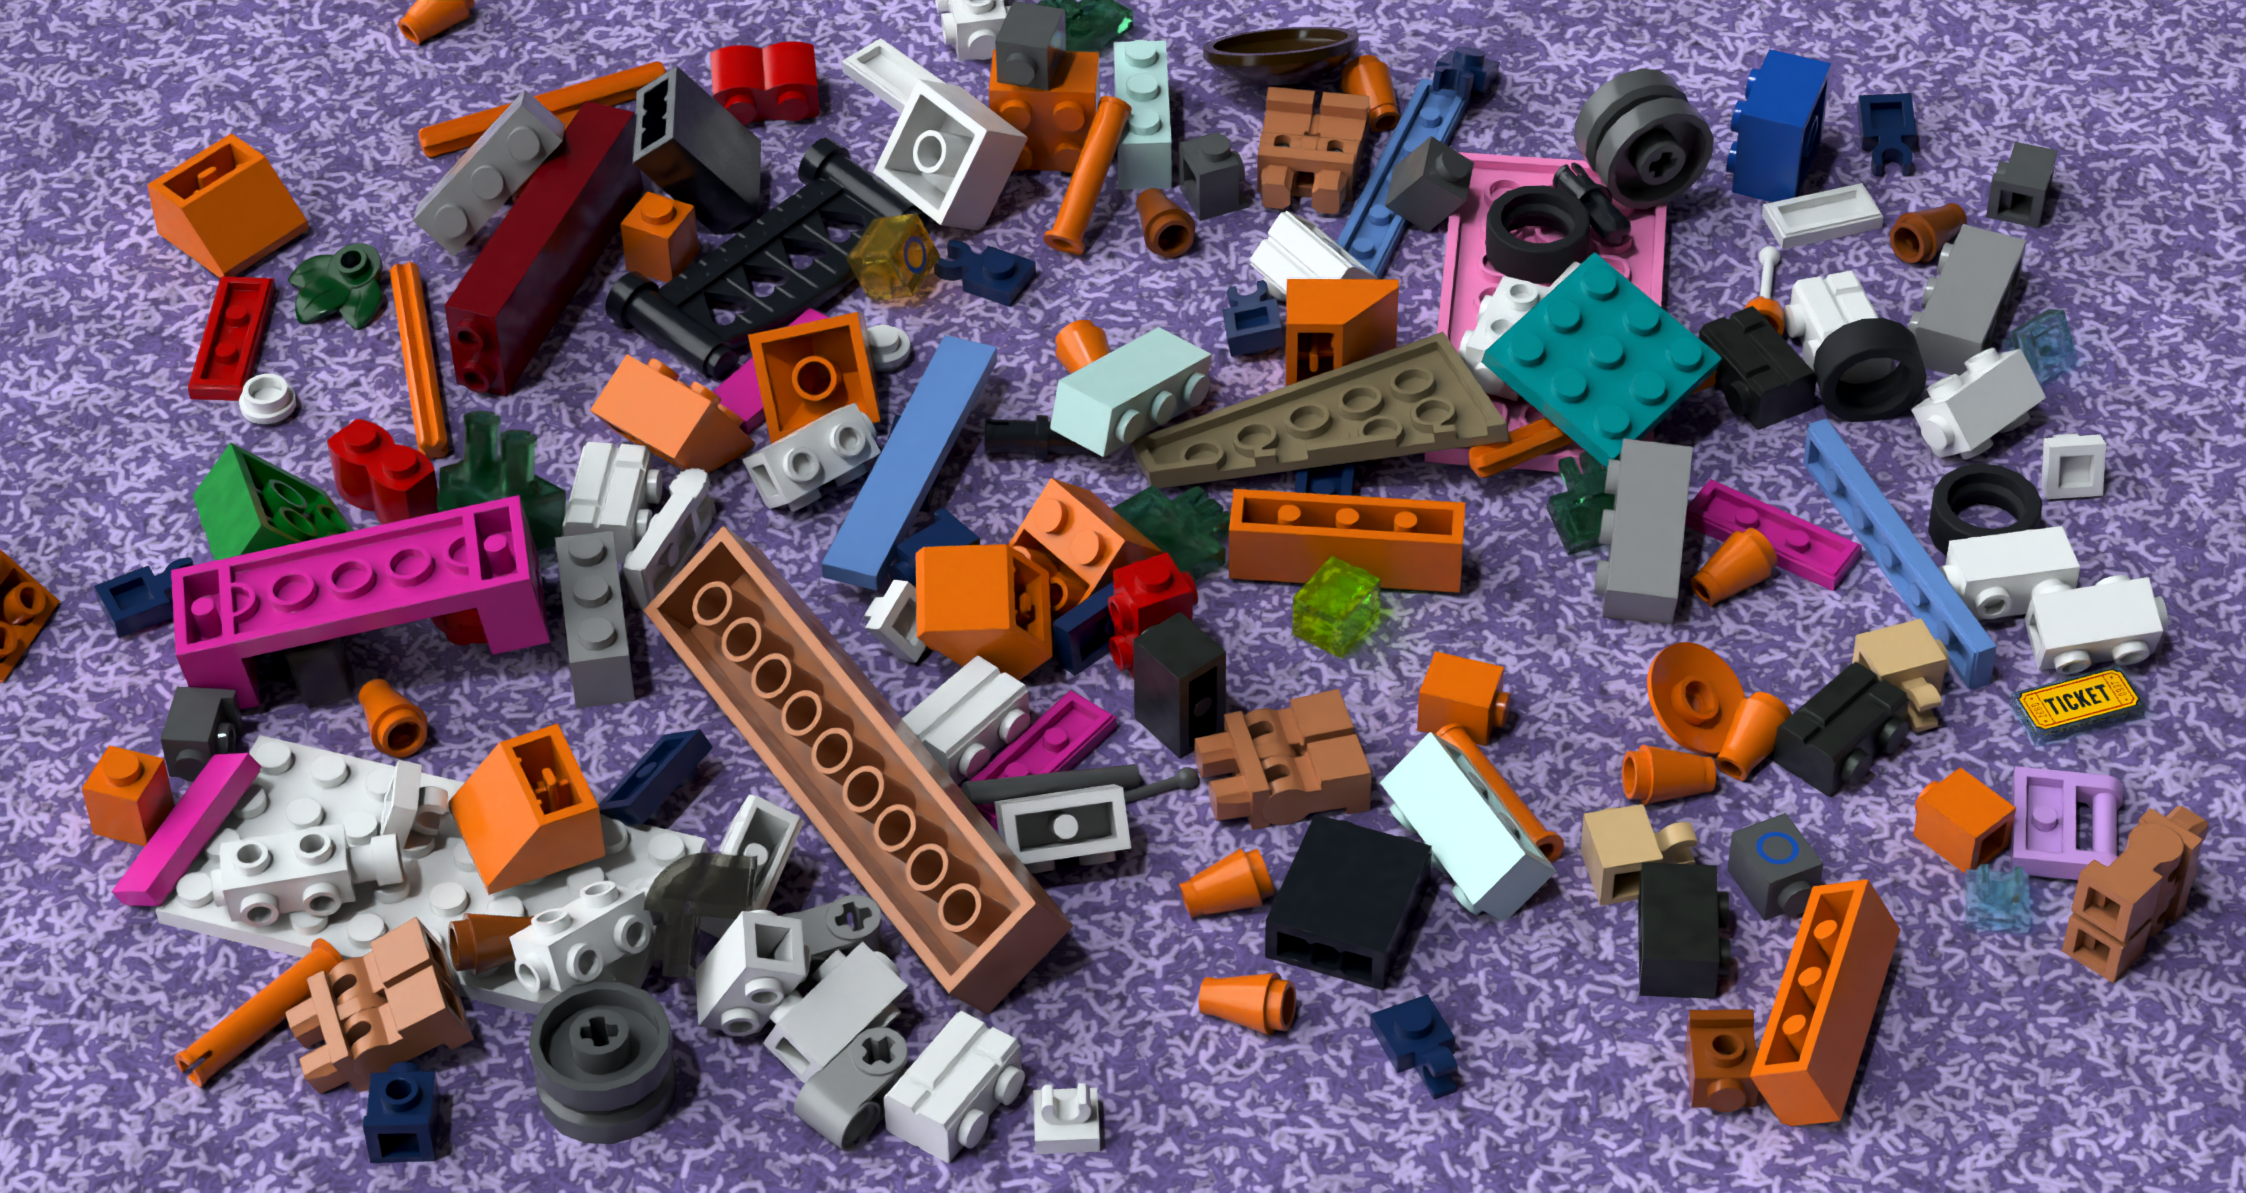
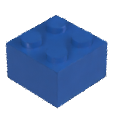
(1778, 126)

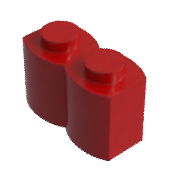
(766, 81)
(381, 474)

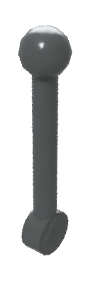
(1185, 779)

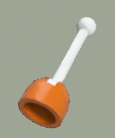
(1769, 308)

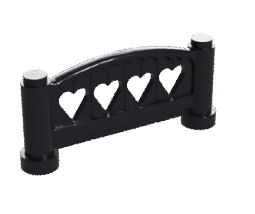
(678, 311)

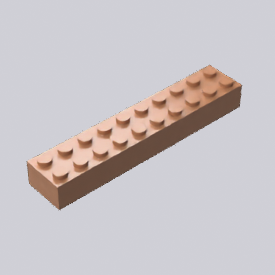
(858, 772)

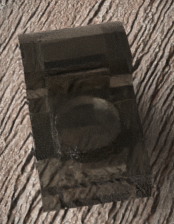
(695, 887)

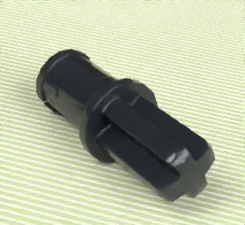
(1597, 200)

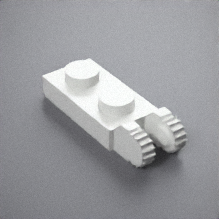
(669, 538)

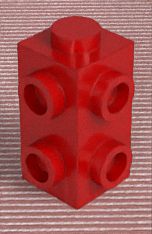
(1146, 596)

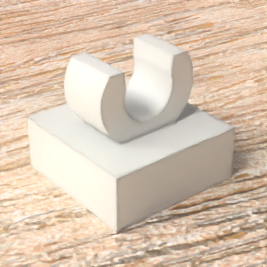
(2073, 466)
(895, 622)
(409, 806)
(1066, 1120)

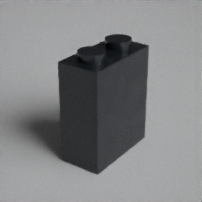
(697, 151)
(1348, 901)

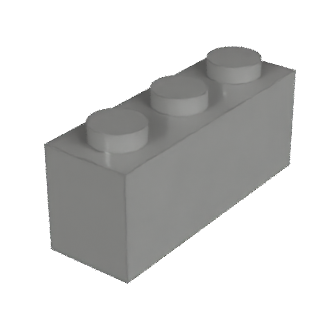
(489, 173)
(1967, 298)
(1644, 531)
(594, 619)

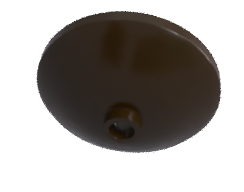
(1281, 54)

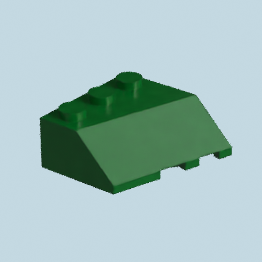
(260, 507)

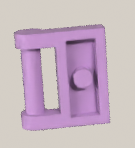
(2046, 820)

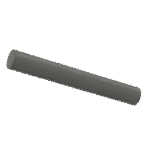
(998, 789)

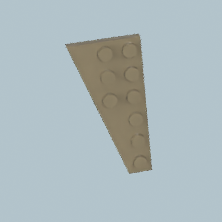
(1368, 410)

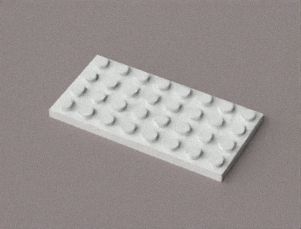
(323, 788)

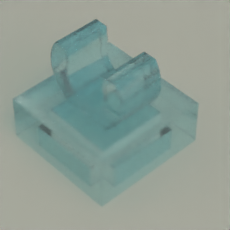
(2045, 343)
(1997, 900)

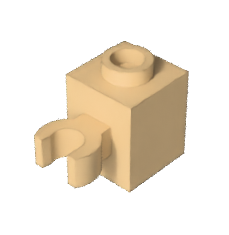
(1912, 662)
(1620, 840)

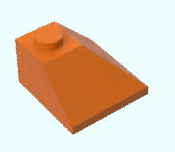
(813, 371)

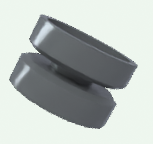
(1643, 138)
(603, 1062)

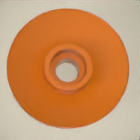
(1693, 696)

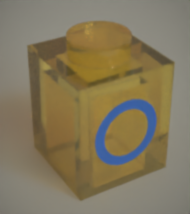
(893, 257)

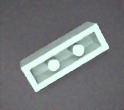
(1146, 138)
(1130, 391)
(1468, 828)

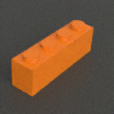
(1395, 539)
(1825, 1003)

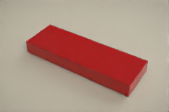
(232, 338)

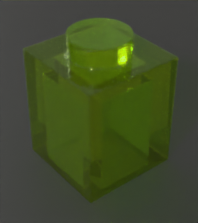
(1336, 606)

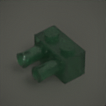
(490, 477)

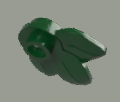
(333, 285)

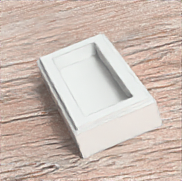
(886, 73)
(1822, 216)

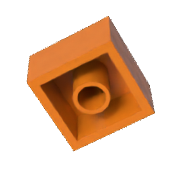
(1051, 119)

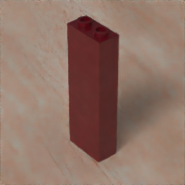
(543, 250)

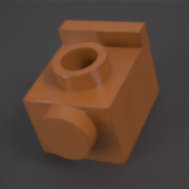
(1721, 1058)

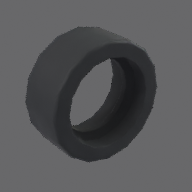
(1536, 207)
(1861, 342)
(1981, 485)

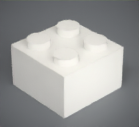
(950, 155)

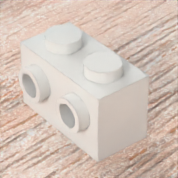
(1065, 825)

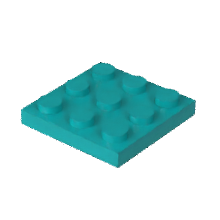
(1601, 359)

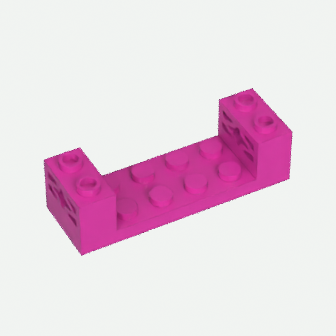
(356, 585)

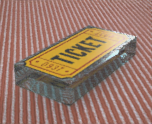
(2077, 706)

